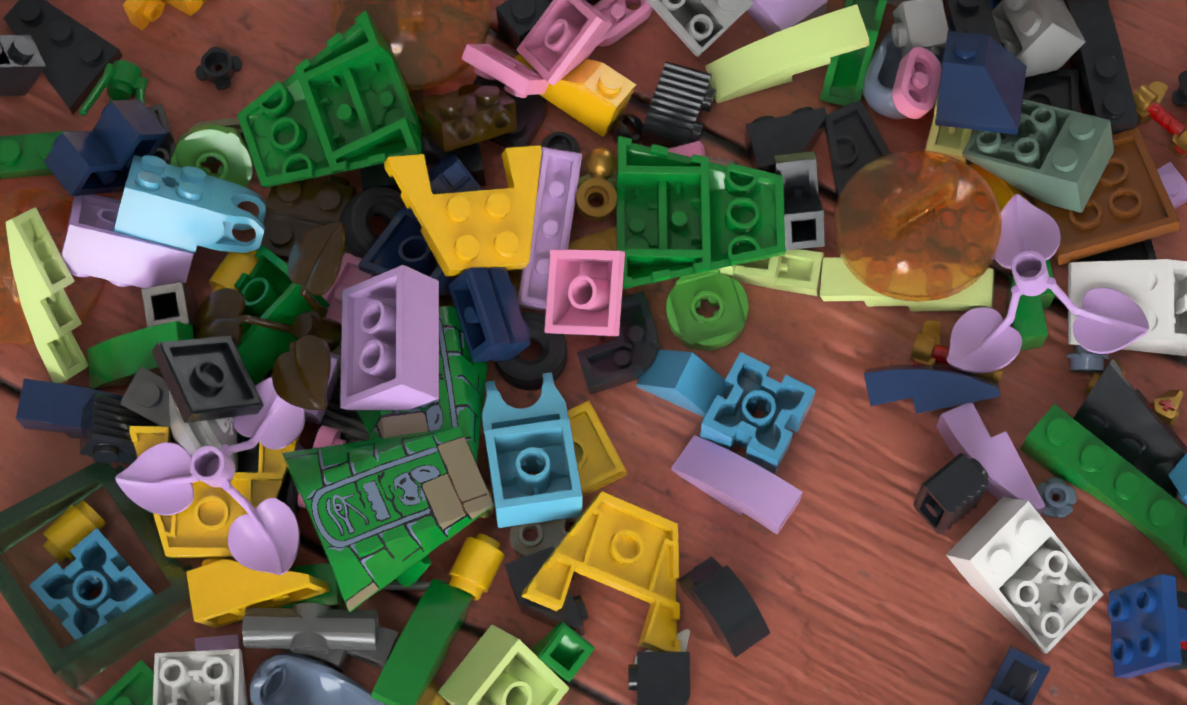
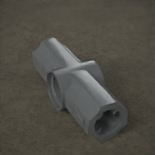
(310, 629)

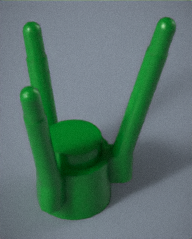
(122, 82)

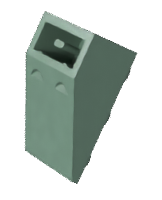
(1051, 158)

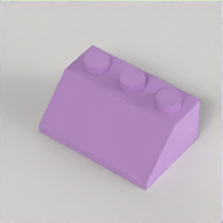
(123, 260)
(390, 342)

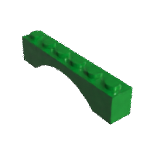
(1088, 463)

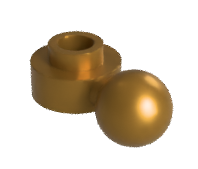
(601, 165)

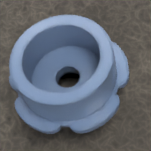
(1086, 361)
(1067, 497)

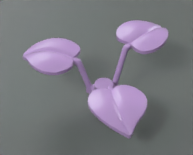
(1029, 238)
(164, 475)

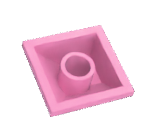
(563, 38)
(584, 292)

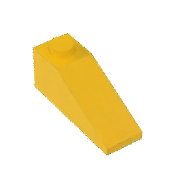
(590, 94)
(225, 588)

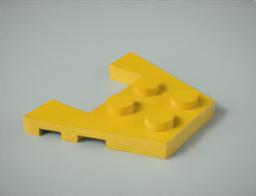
(474, 226)
(205, 524)
(624, 551)

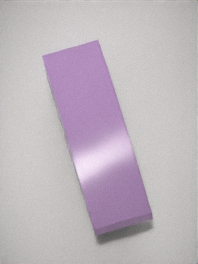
(1007, 475)
(738, 483)

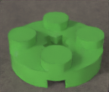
(215, 141)
(696, 330)

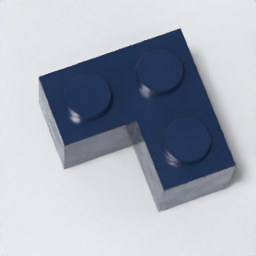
(102, 157)

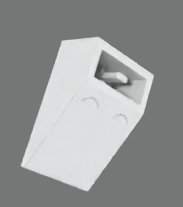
(1153, 285)
(1025, 572)
(199, 678)

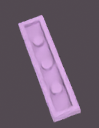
(552, 222)

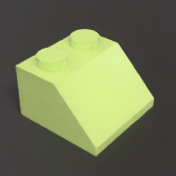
(502, 673)

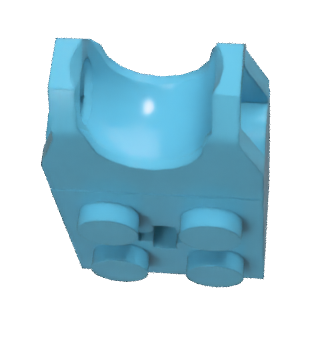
(186, 208)
(529, 442)

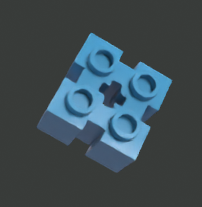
(750, 389)
(96, 566)

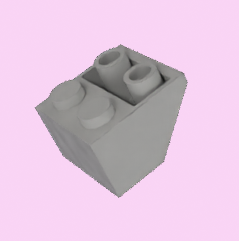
(699, 21)
(1037, 33)

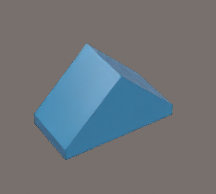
(683, 381)

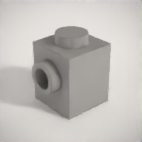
(920, 25)

